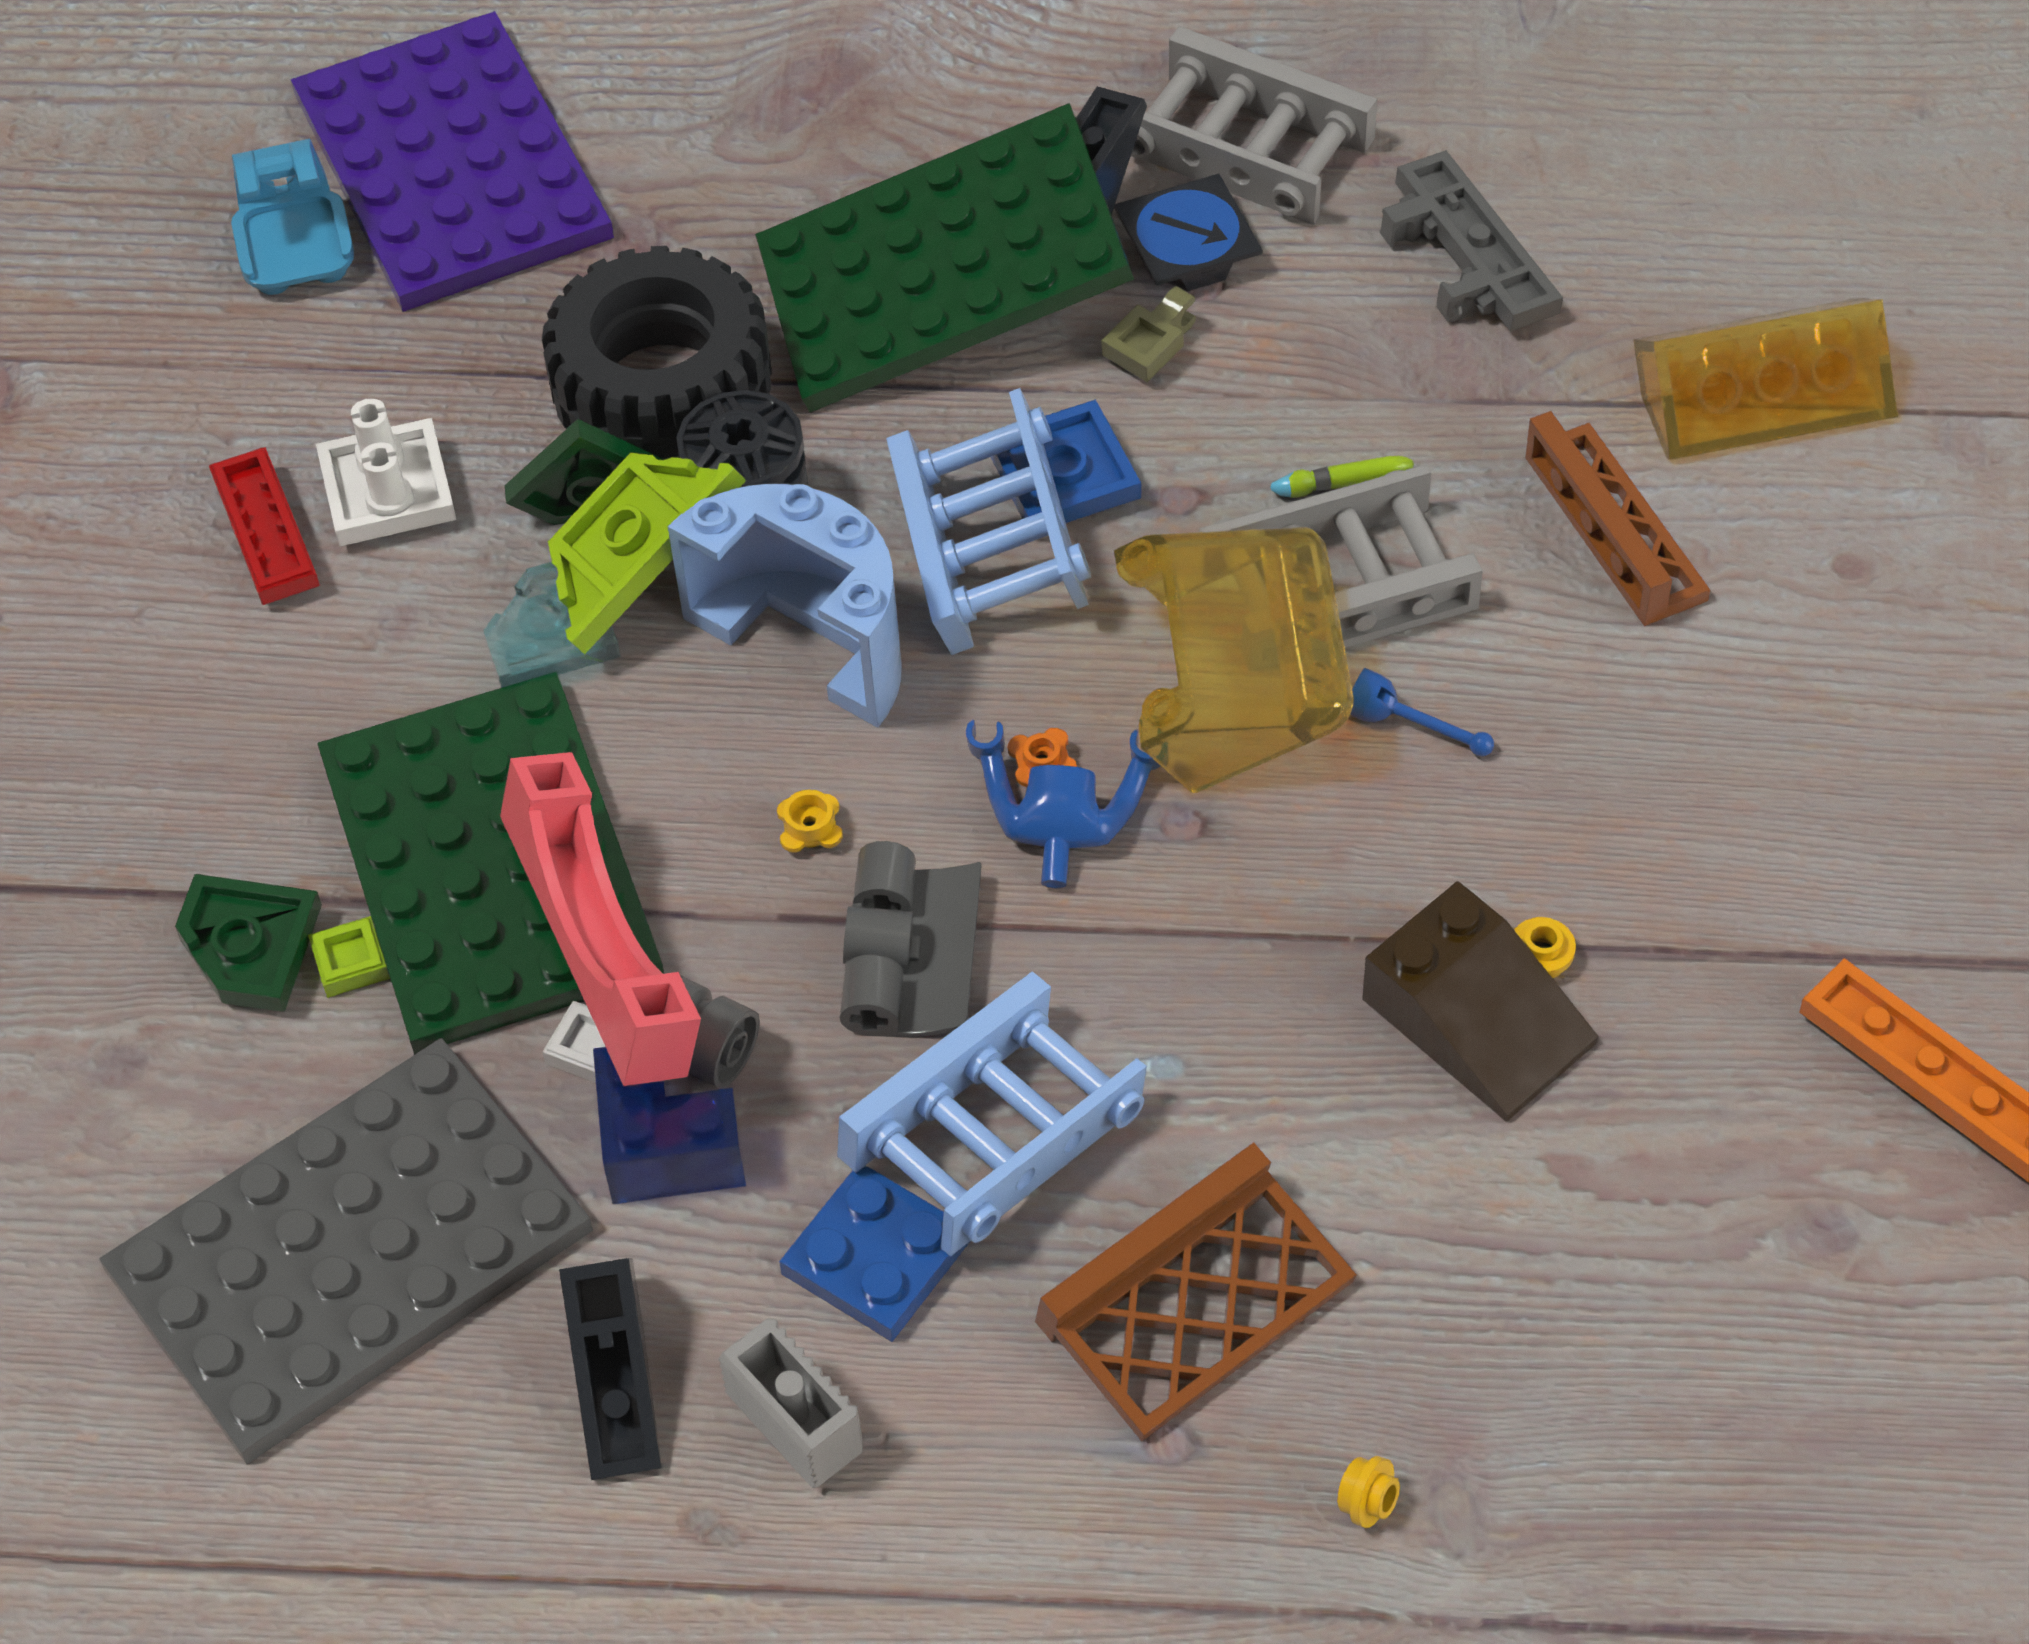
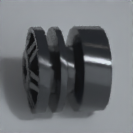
(748, 432)

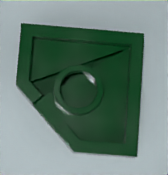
(567, 472)
(248, 937)

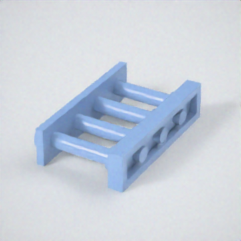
(931, 514)
(971, 1056)

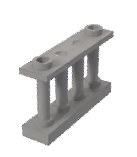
(1264, 87)
(1385, 601)

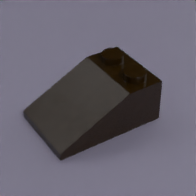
(1476, 1001)

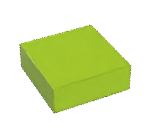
(348, 957)

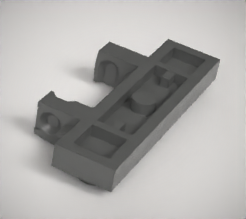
(1493, 263)

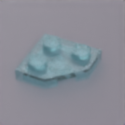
(532, 635)

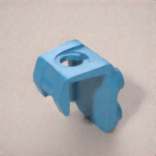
(290, 229)

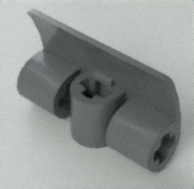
(908, 945)

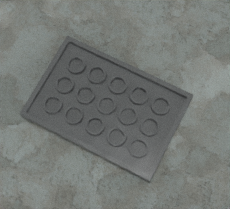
(345, 1248)

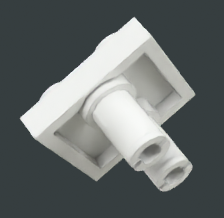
(384, 477)

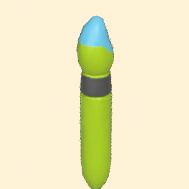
(1303, 482)

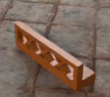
(1607, 528)

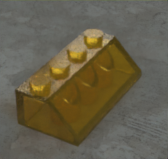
(1767, 377)

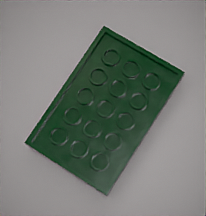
(942, 257)
(439, 866)

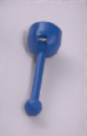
(1377, 699)

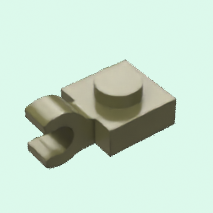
(1150, 339)

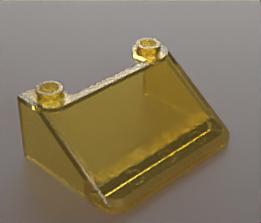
(1250, 648)

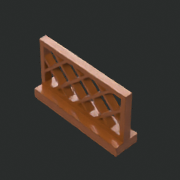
(1158, 1244)

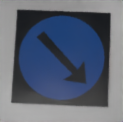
(1189, 232)

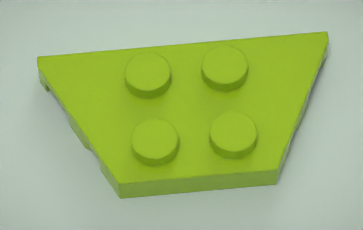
(622, 537)

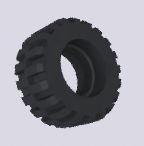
(643, 304)

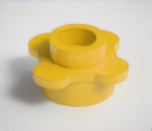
(809, 807)

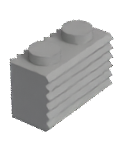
(792, 1402)

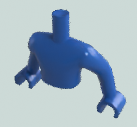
(1059, 803)

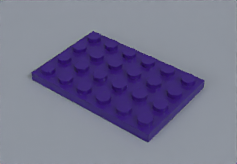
(451, 160)

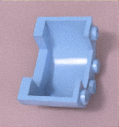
(806, 560)

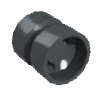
(723, 1038)

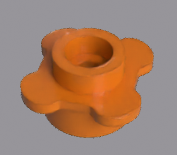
(1026, 749)

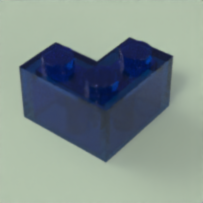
(665, 1142)

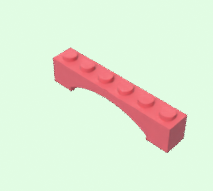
(636, 1008)

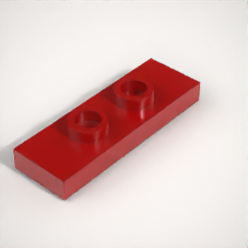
(264, 526)

